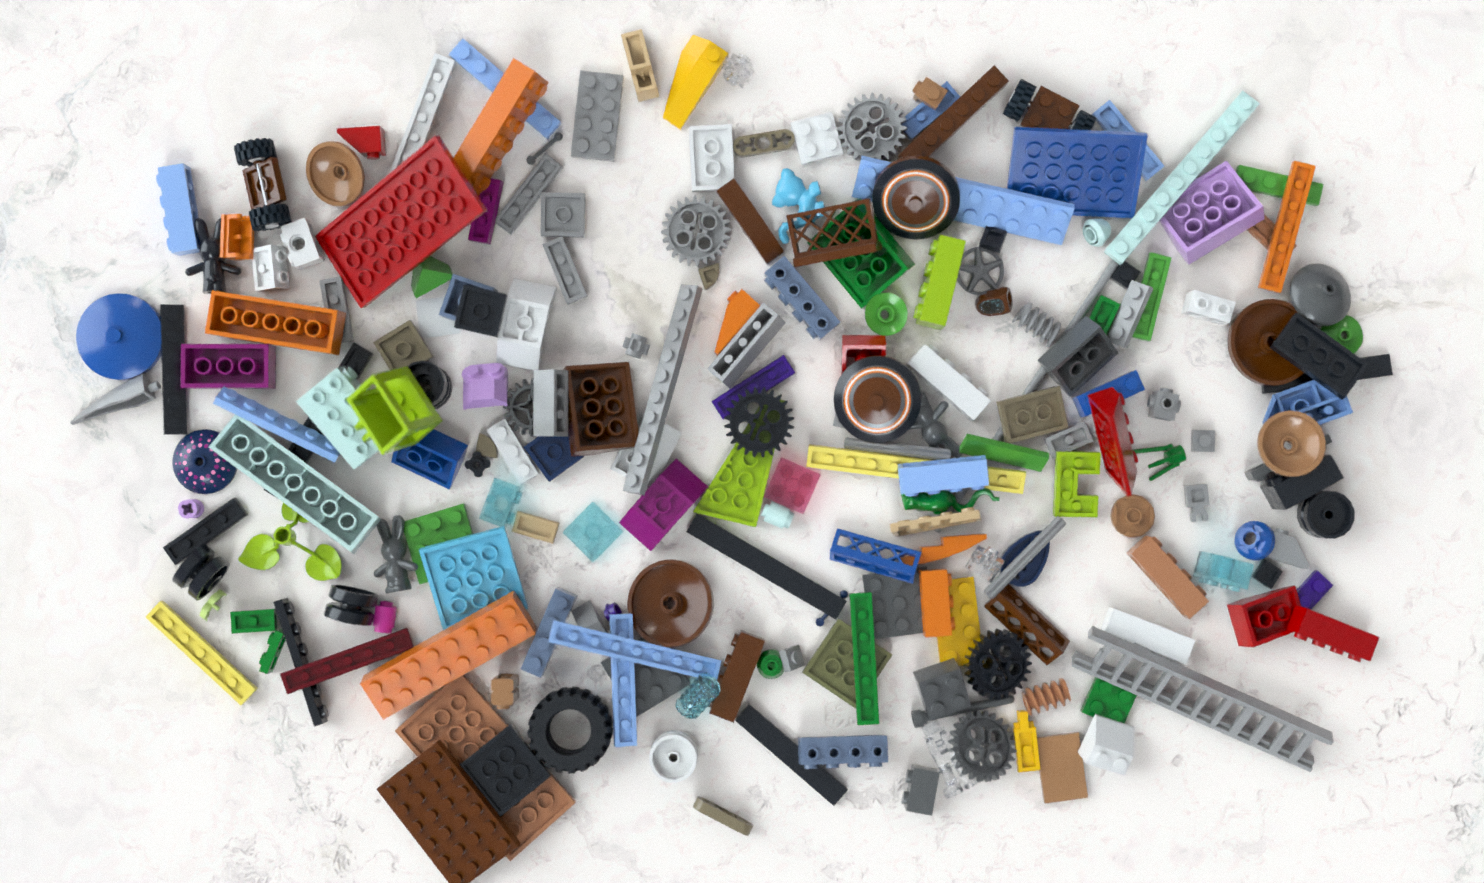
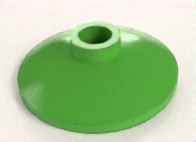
(896, 311)
(1352, 329)

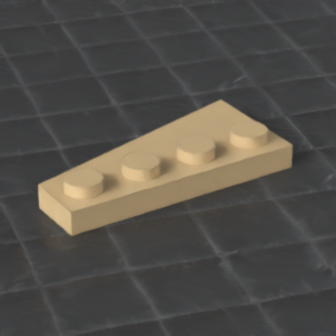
(929, 523)

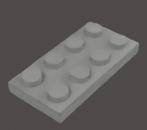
(597, 116)

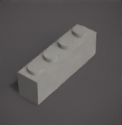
(746, 345)

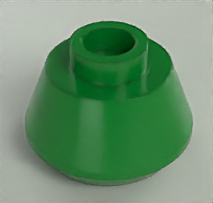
(765, 661)

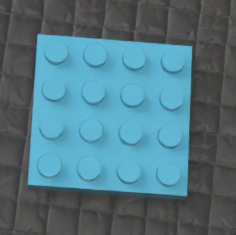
(470, 573)

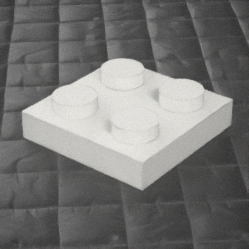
(816, 138)

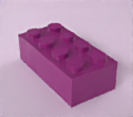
(228, 366)

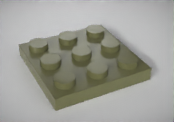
(833, 662)

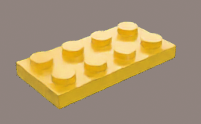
(966, 622)

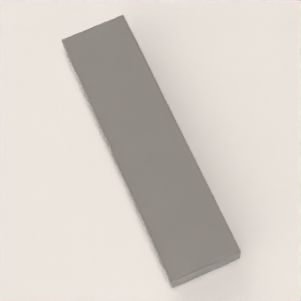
(528, 194)

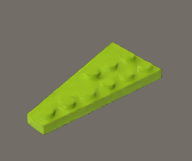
(741, 480)

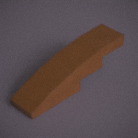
(750, 221)

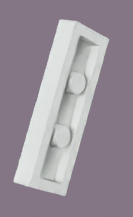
(512, 451)

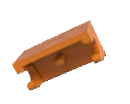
(236, 237)

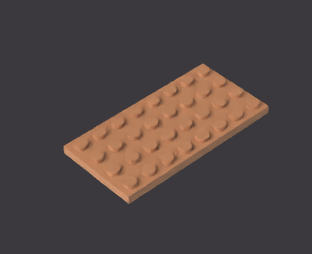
(464, 725)

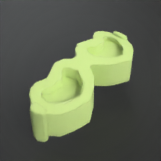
(204, 613)

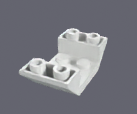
(524, 324)

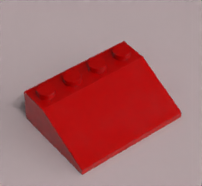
(1114, 437)

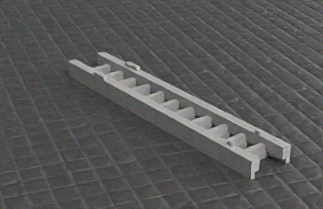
(1195, 711)

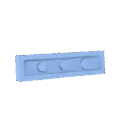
(1112, 120)

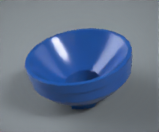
(1261, 547)

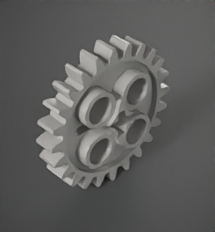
(862, 111)
(677, 227)

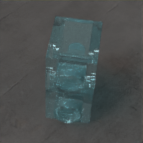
(491, 512)

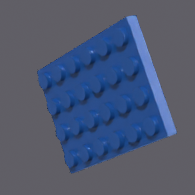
(1079, 167)

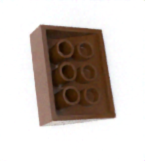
(601, 408)

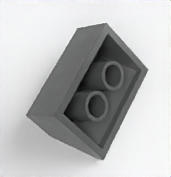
(1078, 356)

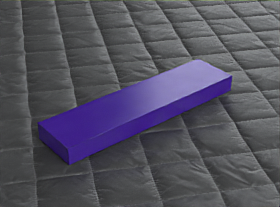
(766, 377)

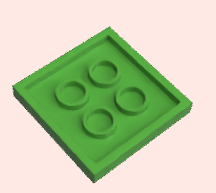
(434, 529)

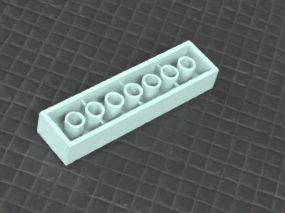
(295, 483)

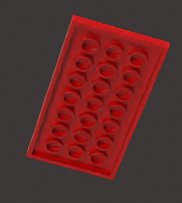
(400, 222)

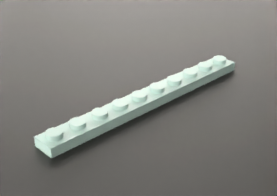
(1181, 178)

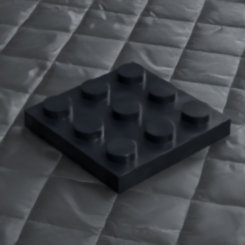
(505, 770)

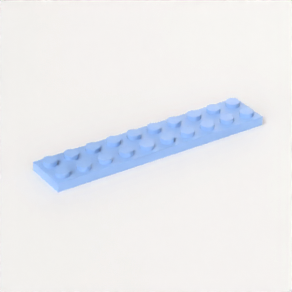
(990, 206)

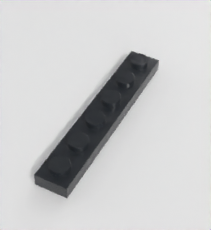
(172, 394)
(298, 654)

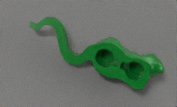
(942, 501)

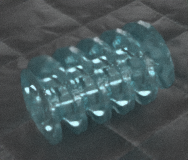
(698, 696)

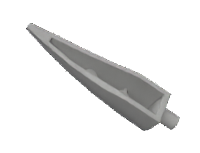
(127, 395)

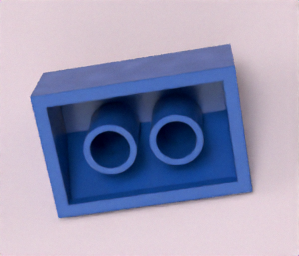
(434, 458)

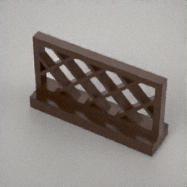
(838, 251)

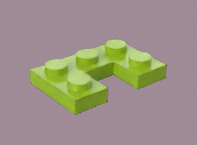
(1067, 467)

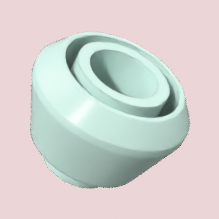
(1096, 231)

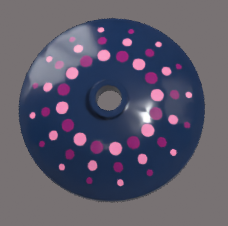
(214, 472)

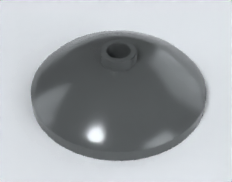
(1313, 299)

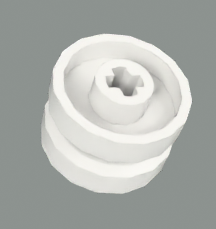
(673, 769)

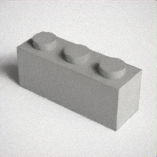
(550, 403)

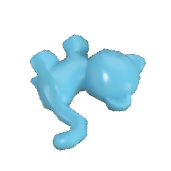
(792, 192)

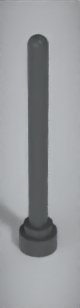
(920, 717)

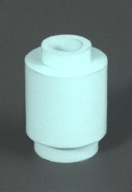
(777, 515)

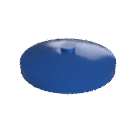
(119, 336)

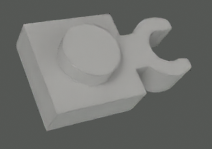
(1197, 497)

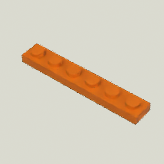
(1286, 226)

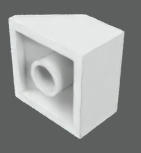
(1108, 745)

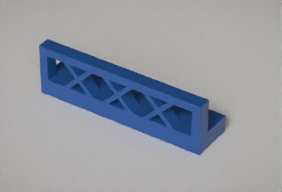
(873, 563)

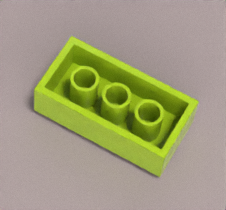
(940, 282)

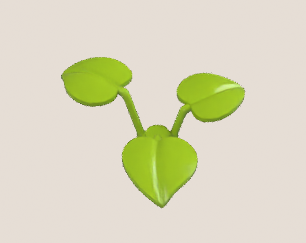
(262, 553)

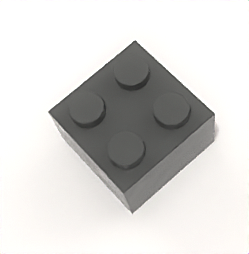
(942, 689)

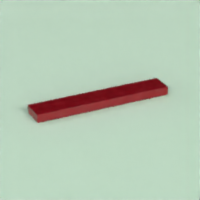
(346, 661)

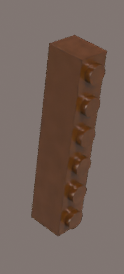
(957, 114)

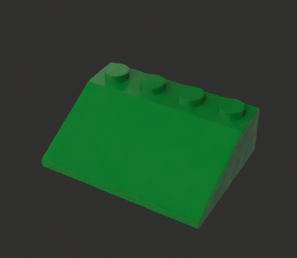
(866, 273)

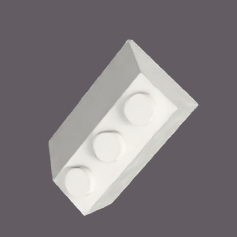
(666, 446)

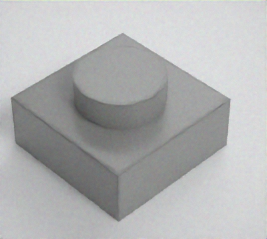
(1202, 440)
(791, 658)

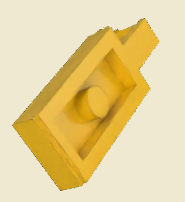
(1025, 743)

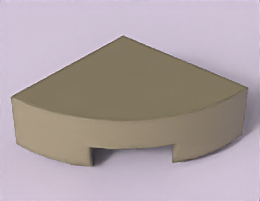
(709, 275)
(486, 446)

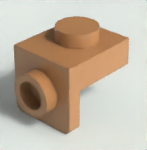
(929, 93)

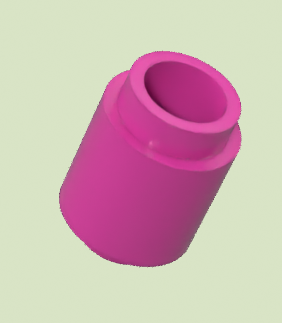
(384, 617)

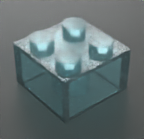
(1220, 569)

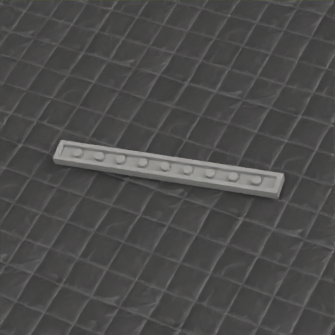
(662, 389)

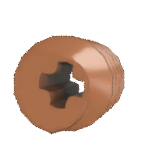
(1046, 696)

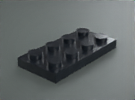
(1319, 356)

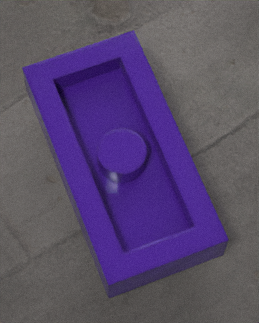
(1313, 589)

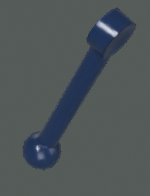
(820, 621)

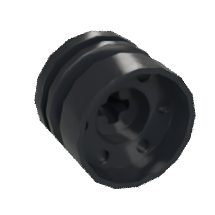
(432, 375)

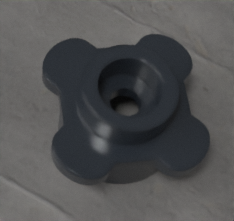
(478, 470)

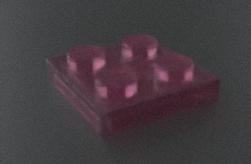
(792, 485)

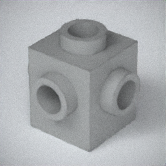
(1163, 404)

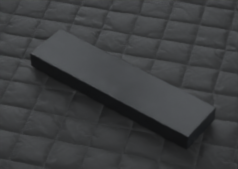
(205, 530)

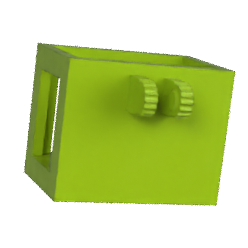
(394, 412)

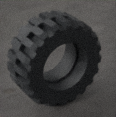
(549, 750)

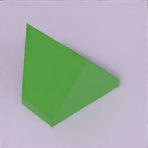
(429, 276)

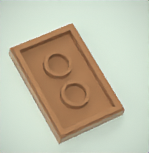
(1061, 768)

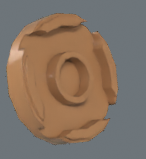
(1132, 516)

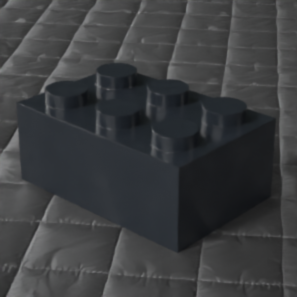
(1286, 492)

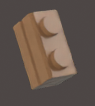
(504, 690)

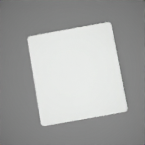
(430, 321)

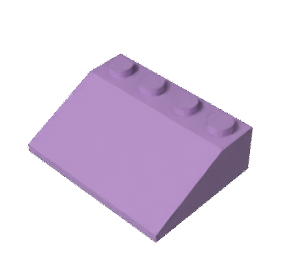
(1211, 213)

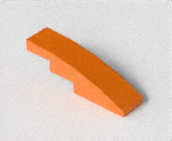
(949, 546)

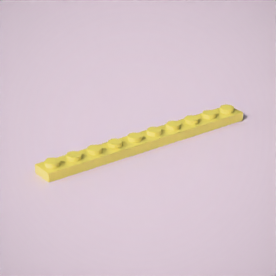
(887, 466)

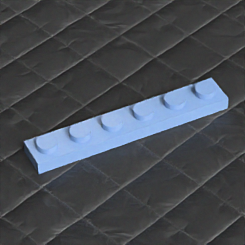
(490, 76)
(276, 423)
(623, 686)

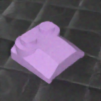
(485, 386)

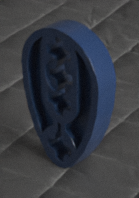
(1033, 568)

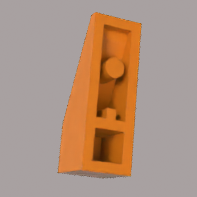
(736, 315)

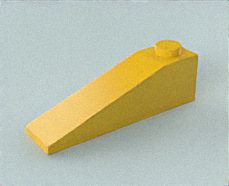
(696, 71)

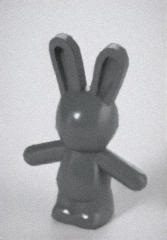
(932, 430)
(393, 551)

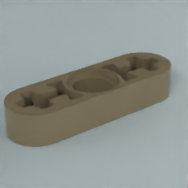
(747, 141)
(723, 816)

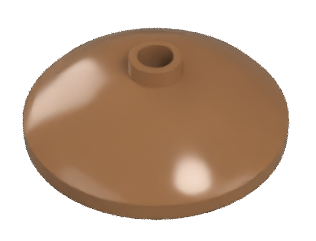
(326, 174)
(1305, 441)

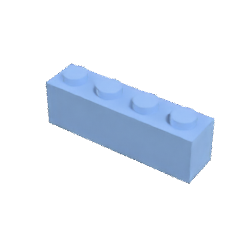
(179, 207)
(943, 475)

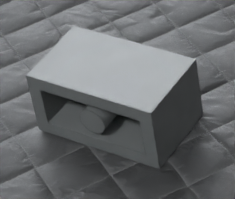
(921, 789)

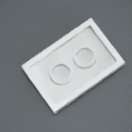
(711, 156)

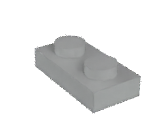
(1068, 439)

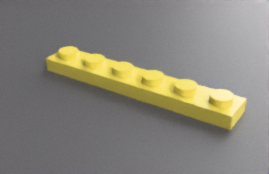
(201, 652)

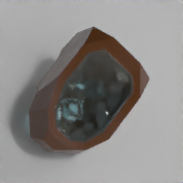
(995, 302)

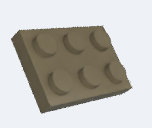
(1032, 414)

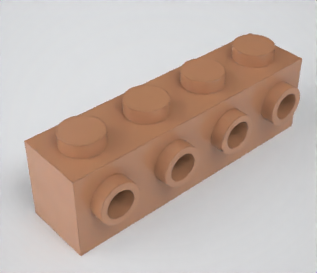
(1167, 576)

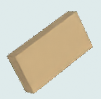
(535, 527)

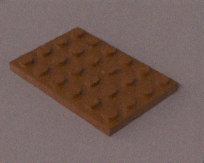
(448, 815)

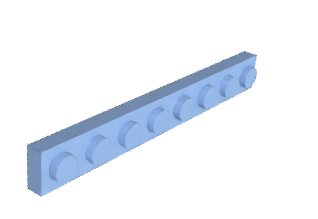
(632, 650)

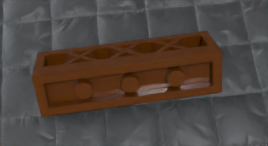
(1030, 621)

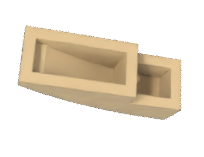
(640, 65)

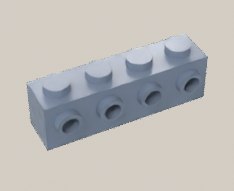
(801, 297)
(842, 750)

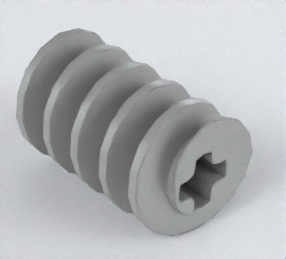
(1037, 323)

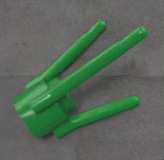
(1174, 456)

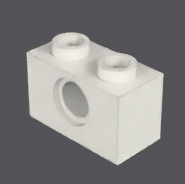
(310, 253)

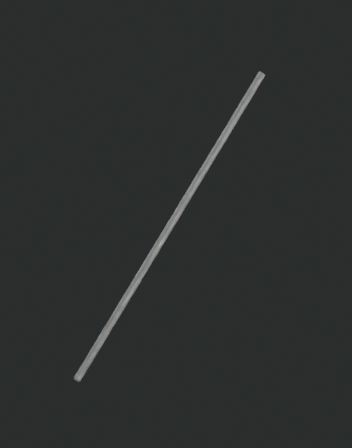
(1041, 372)

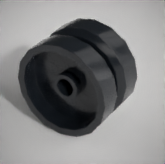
(1338, 517)
(200, 572)
(350, 605)

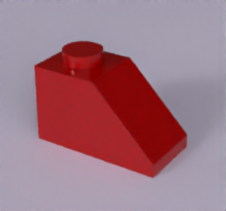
(366, 140)

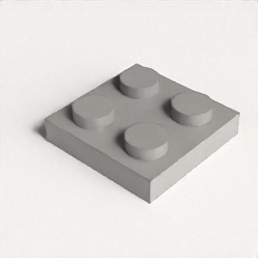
(562, 214)

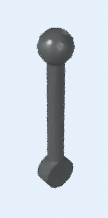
(531, 159)

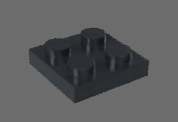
(480, 311)

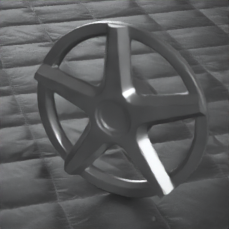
(980, 271)

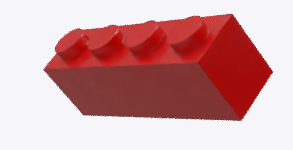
(1333, 633)

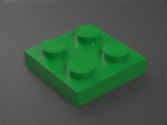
(1108, 701)

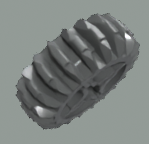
(513, 407)

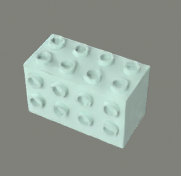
(335, 417)

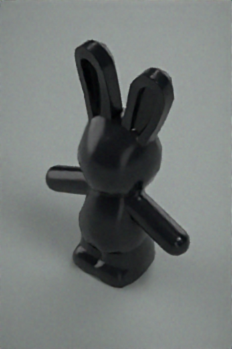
(213, 266)

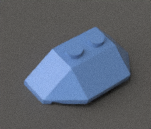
(1309, 399)

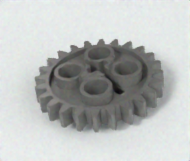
(964, 742)

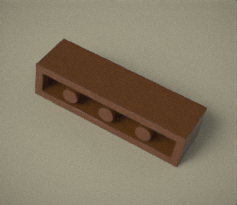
(737, 675)

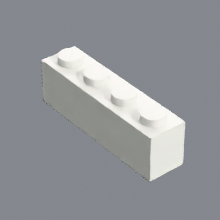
(948, 382)
(1154, 637)

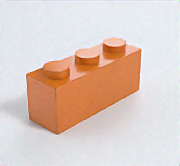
(936, 602)

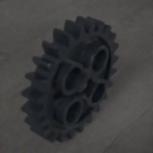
(777, 430)
(982, 675)

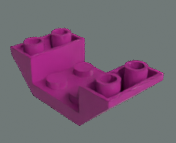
(663, 504)

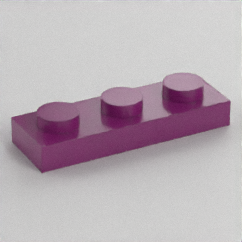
(483, 227)

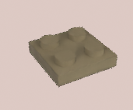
(403, 346)

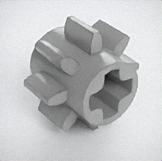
(636, 346)

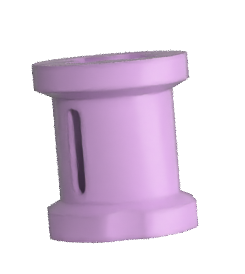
(184, 510)

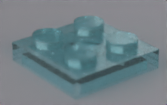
(593, 531)

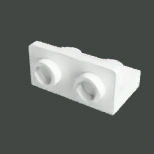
(270, 268)

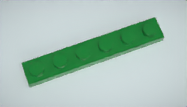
(864, 658)

